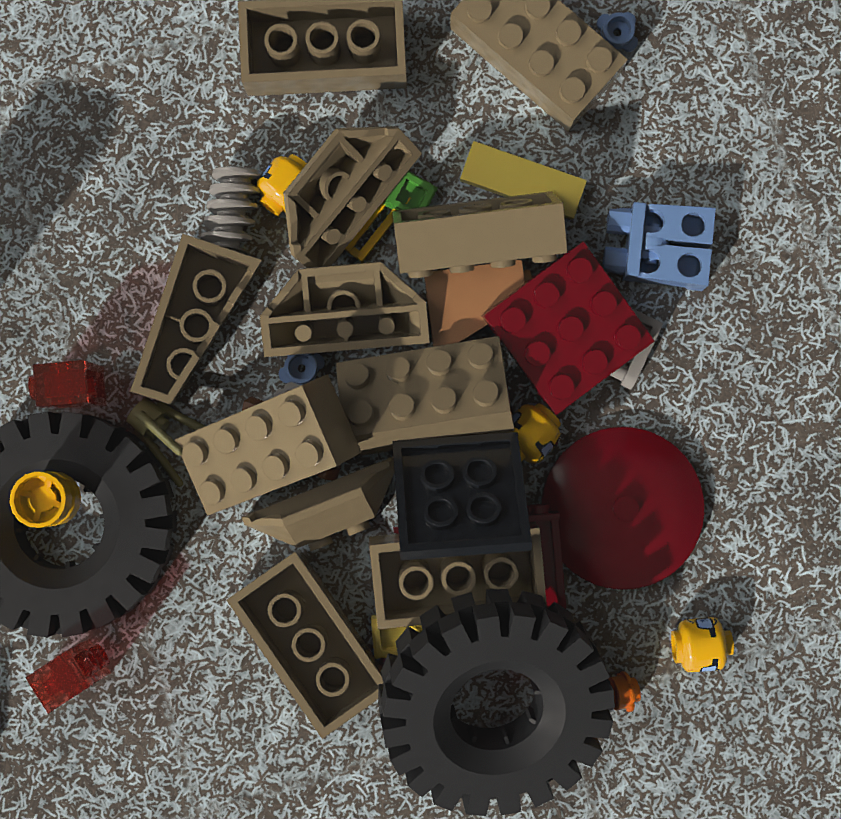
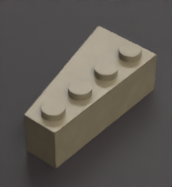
(193, 309)

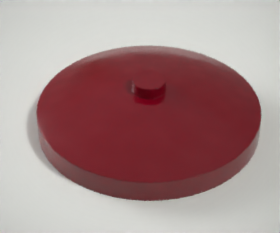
(625, 507)

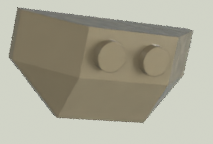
(343, 189)
(343, 311)
(327, 508)

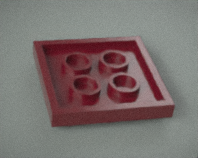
(568, 328)

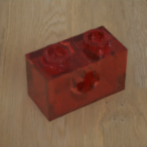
(67, 385)
(69, 674)

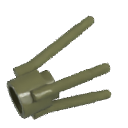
(151, 422)

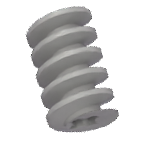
(231, 207)

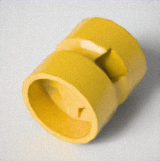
(45, 499)

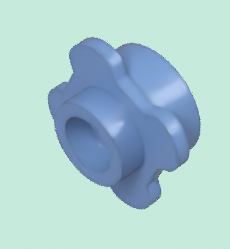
(625, 24)
(290, 372)

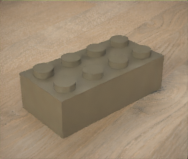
(321, 46)
(542, 52)
(480, 233)
(426, 394)
(268, 445)
(414, 586)
(309, 642)

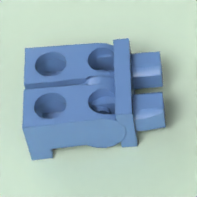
(662, 244)

